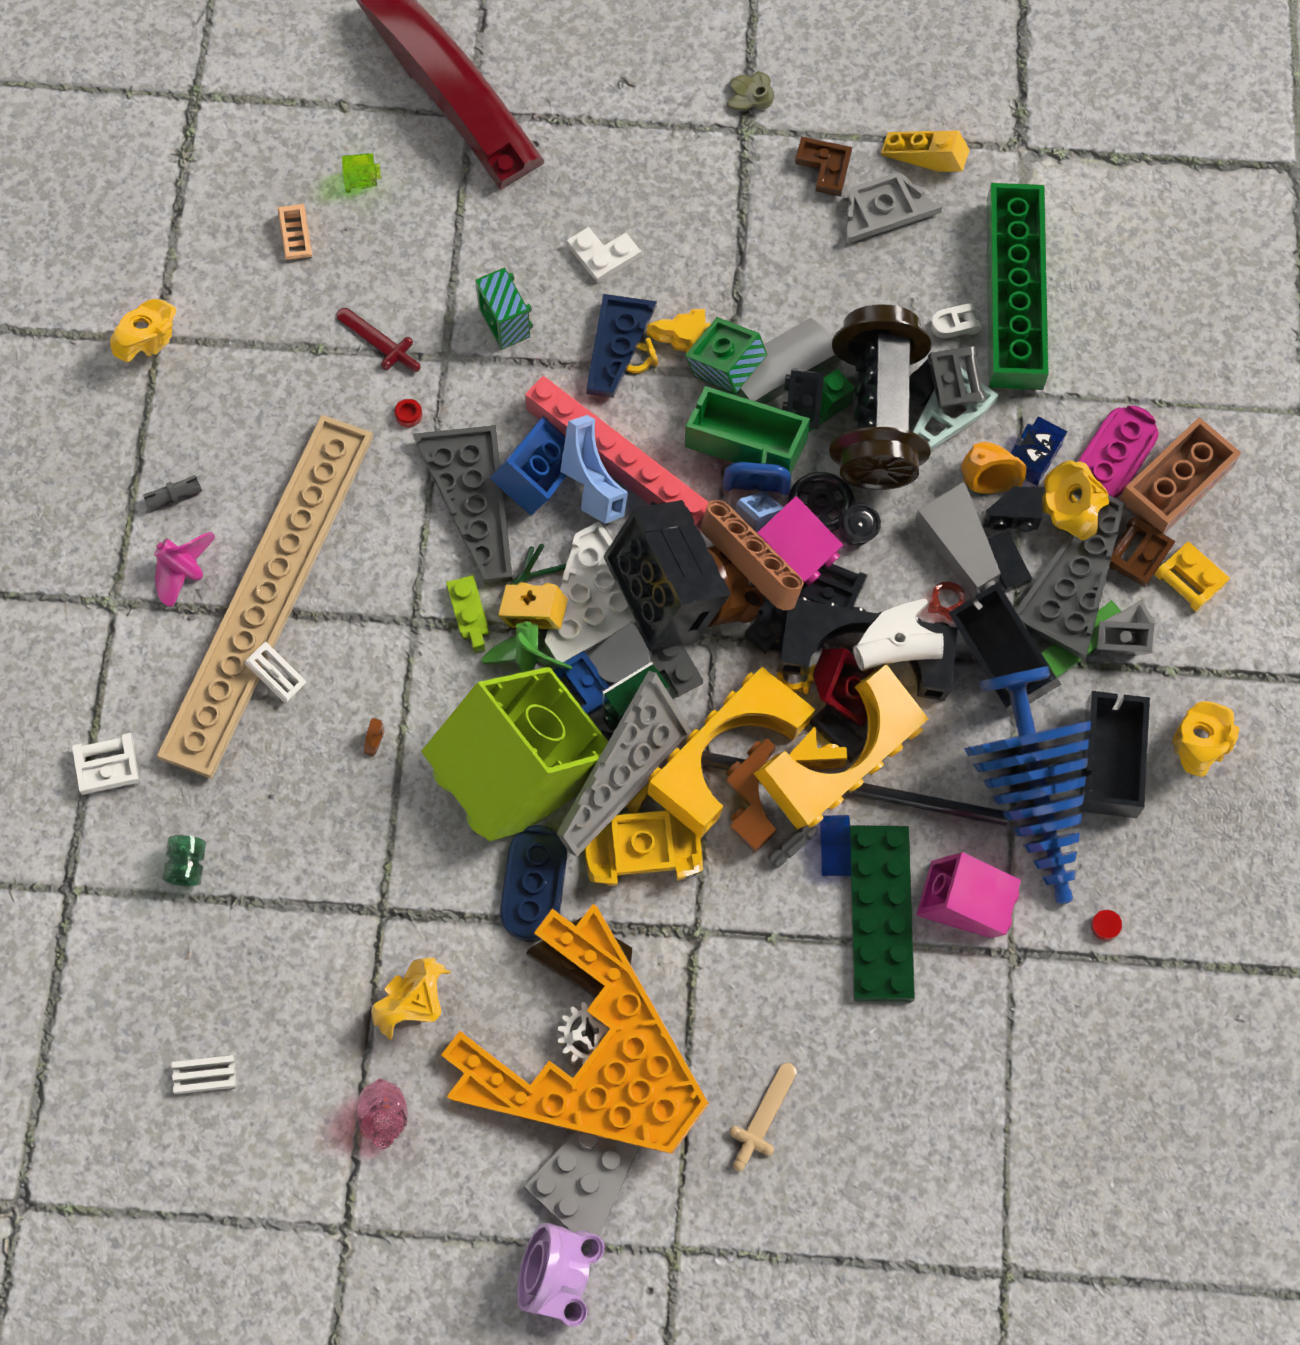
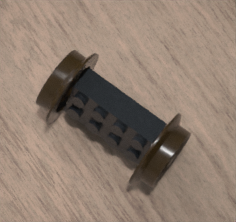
(881, 346)

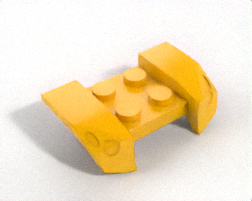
(643, 845)

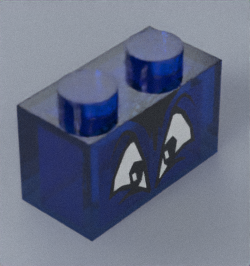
(1039, 448)

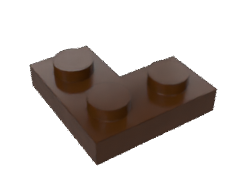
(830, 159)

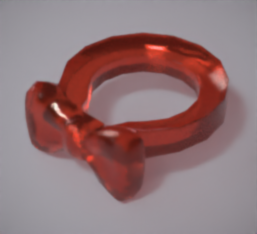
(935, 607)

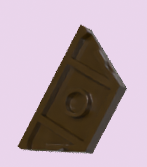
(559, 964)

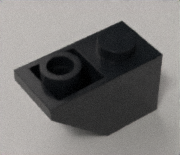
(1016, 510)

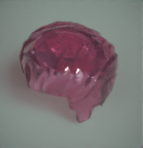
(382, 1113)

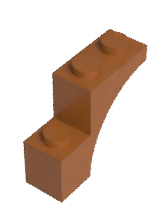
(751, 823)

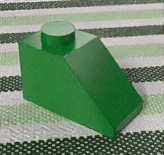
(836, 395)

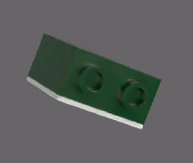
(619, 696)

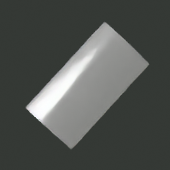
(802, 347)

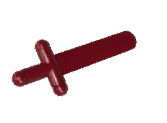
(394, 351)

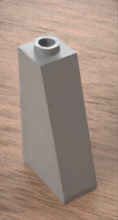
(959, 538)

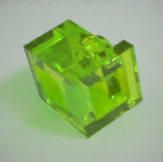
(360, 171)

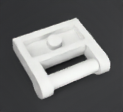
(108, 771)

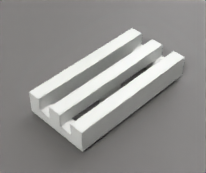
(272, 684)
(199, 1063)

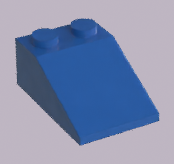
(533, 467)

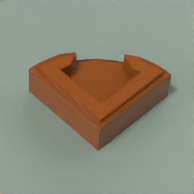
(374, 736)

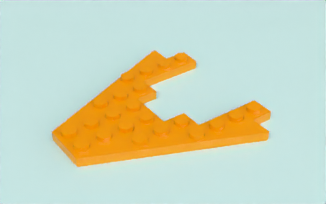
(630, 1085)

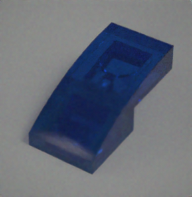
(835, 845)

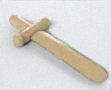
(763, 1118)

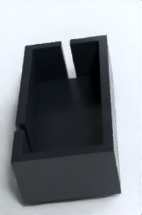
(1002, 642)
(1115, 755)

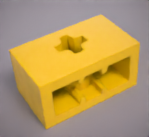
(533, 603)

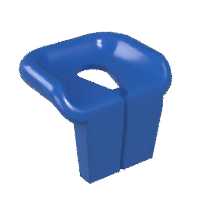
(757, 476)

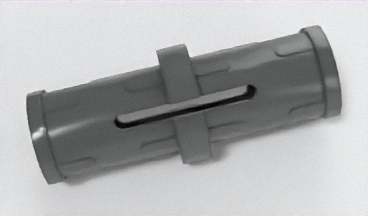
(172, 492)

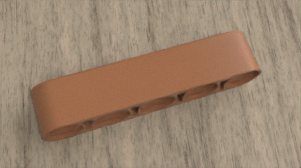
(751, 555)

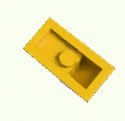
(811, 757)

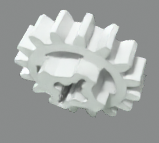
(578, 1037)

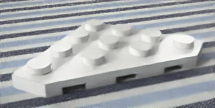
(594, 598)

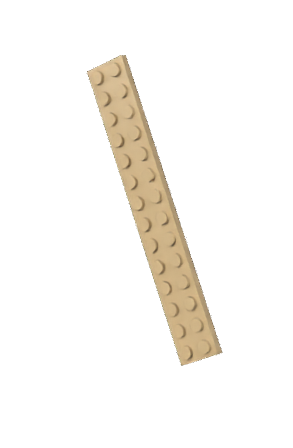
(265, 596)

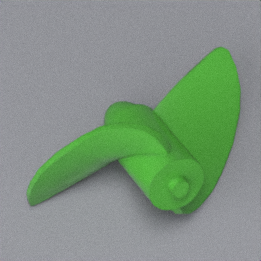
(522, 649)

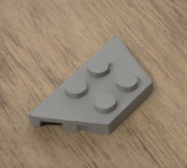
(885, 206)

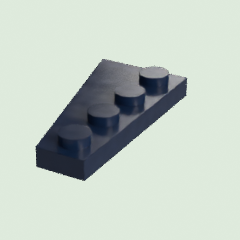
(617, 338)

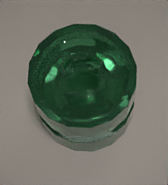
(184, 865)

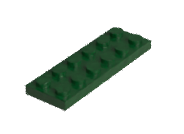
(881, 914)

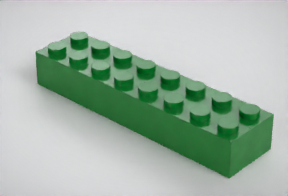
(1017, 286)

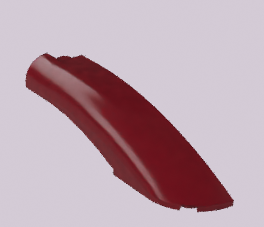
(455, 87)

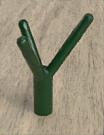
(529, 562)

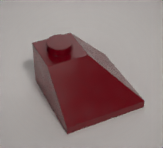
(836, 680)

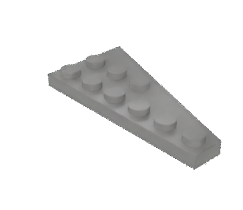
(638, 746)

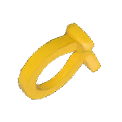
(652, 360)
(805, 686)

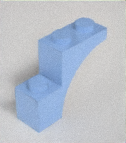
(580, 460)

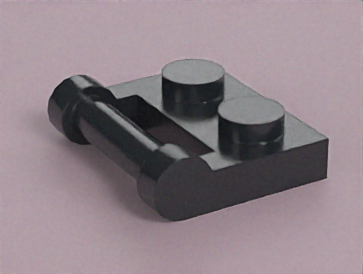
(829, 590)

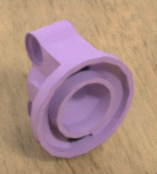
(556, 1272)

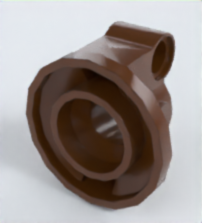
(743, 600)

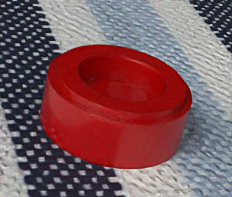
(408, 413)
(1106, 925)

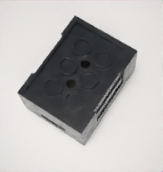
(666, 574)

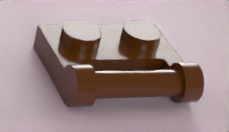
(1147, 555)

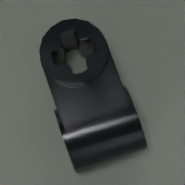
(921, 384)

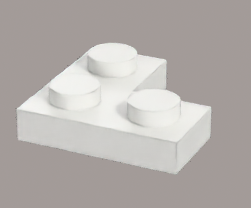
(602, 259)

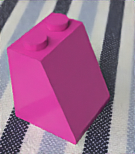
(801, 540)
(969, 895)

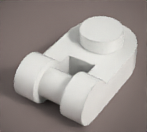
(947, 324)

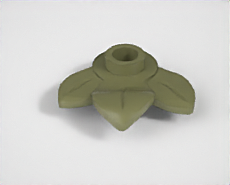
(751, 92)

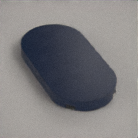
(532, 881)

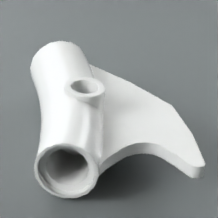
(898, 638)

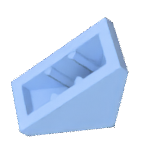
(757, 509)

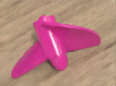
(176, 563)

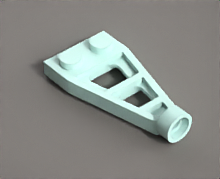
(955, 425)

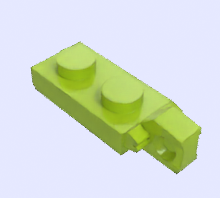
(468, 611)

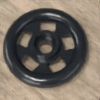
(832, 483)

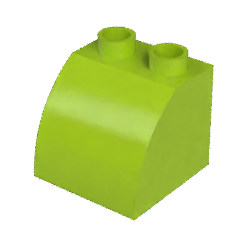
(514, 751)

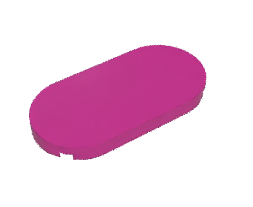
(1120, 447)

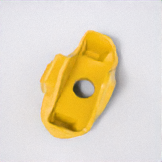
(129, 340)
(1066, 512)
(1200, 753)
(410, 997)

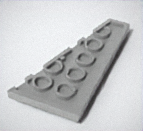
(583, 1181)

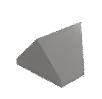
(1128, 631)

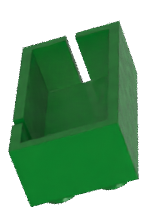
(745, 430)

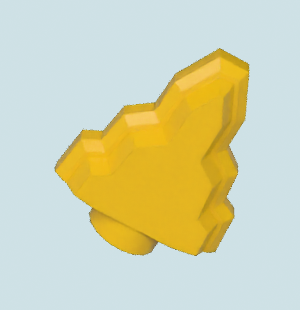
(680, 331)

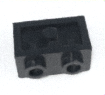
(804, 394)

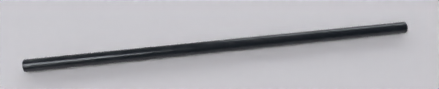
(884, 794)

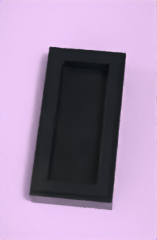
(1009, 561)
(839, 731)

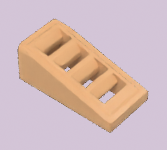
(290, 212)

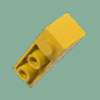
(928, 149)

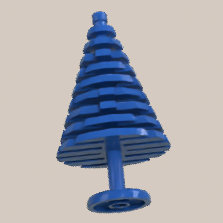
(1036, 774)

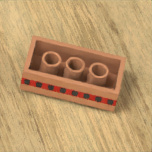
(1180, 476)

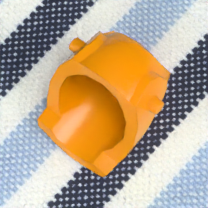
(992, 469)

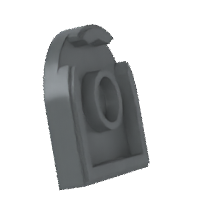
(620, 654)

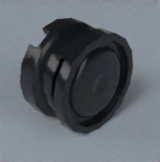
(859, 524)

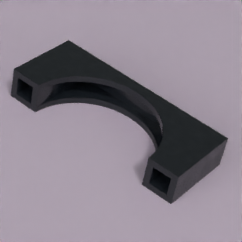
(815, 623)

